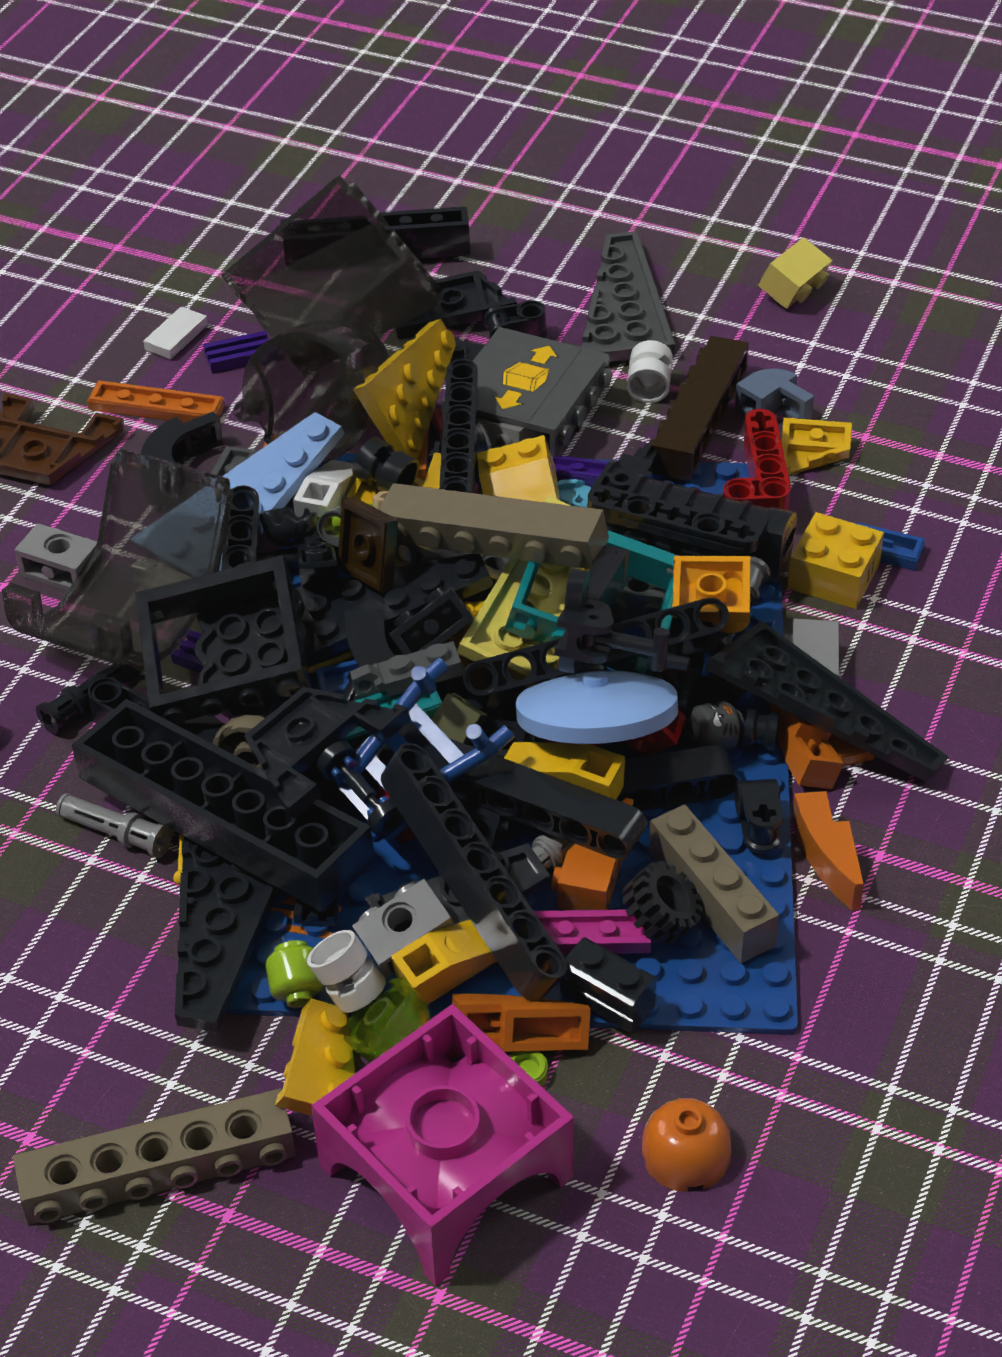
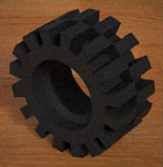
(662, 902)

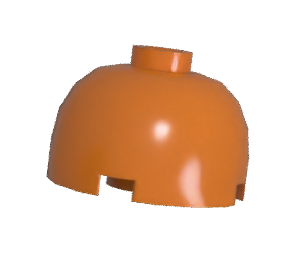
(686, 1145)

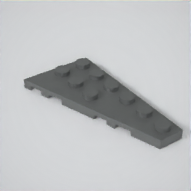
(624, 301)

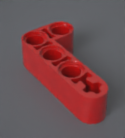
(766, 464)

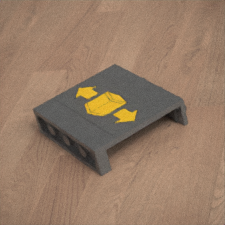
(539, 383)

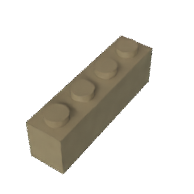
(728, 897)

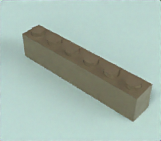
(497, 525)

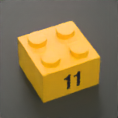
(835, 560)

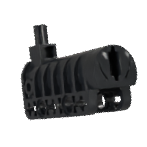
(688, 519)

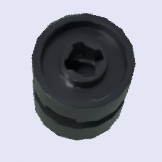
(383, 466)

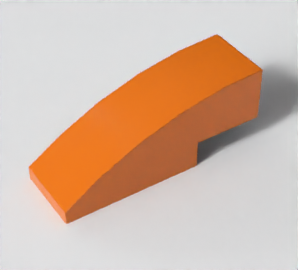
(807, 751)
(828, 847)
(527, 1024)

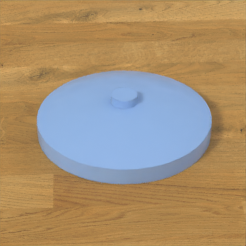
(597, 707)

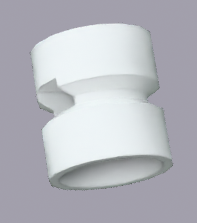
(649, 371)
(346, 971)

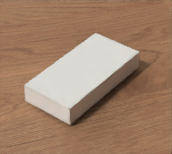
(175, 332)

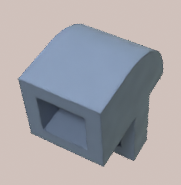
(774, 391)

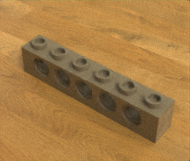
(133, 1147)

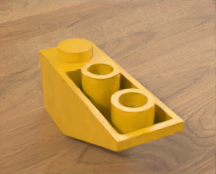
(575, 763)
(443, 959)

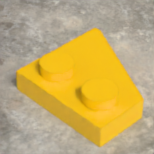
(814, 443)

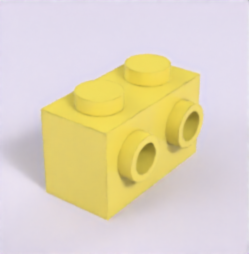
(795, 273)

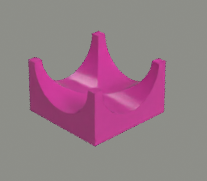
(443, 1132)

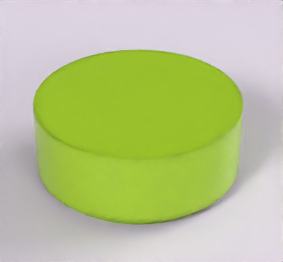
(532, 1063)

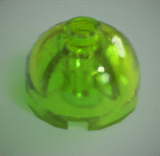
(387, 1020)

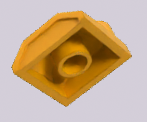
(718, 578)

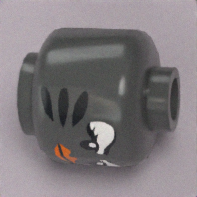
(714, 725)

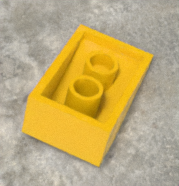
(519, 471)

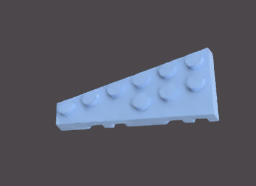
(285, 462)

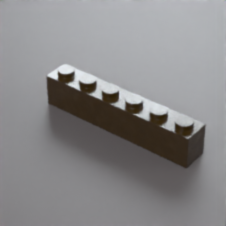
(699, 407)

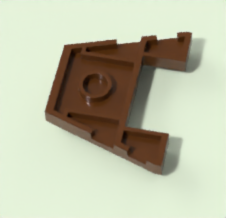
(45, 452)

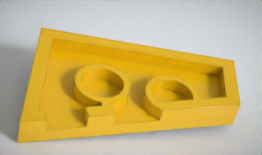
(319, 1057)

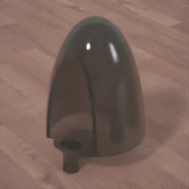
(311, 372)

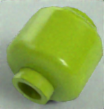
(290, 976)

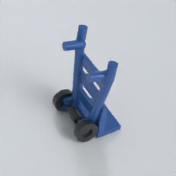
(346, 765)

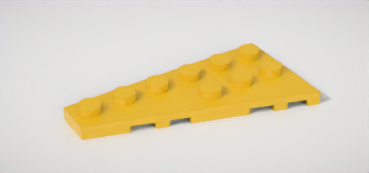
(407, 388)

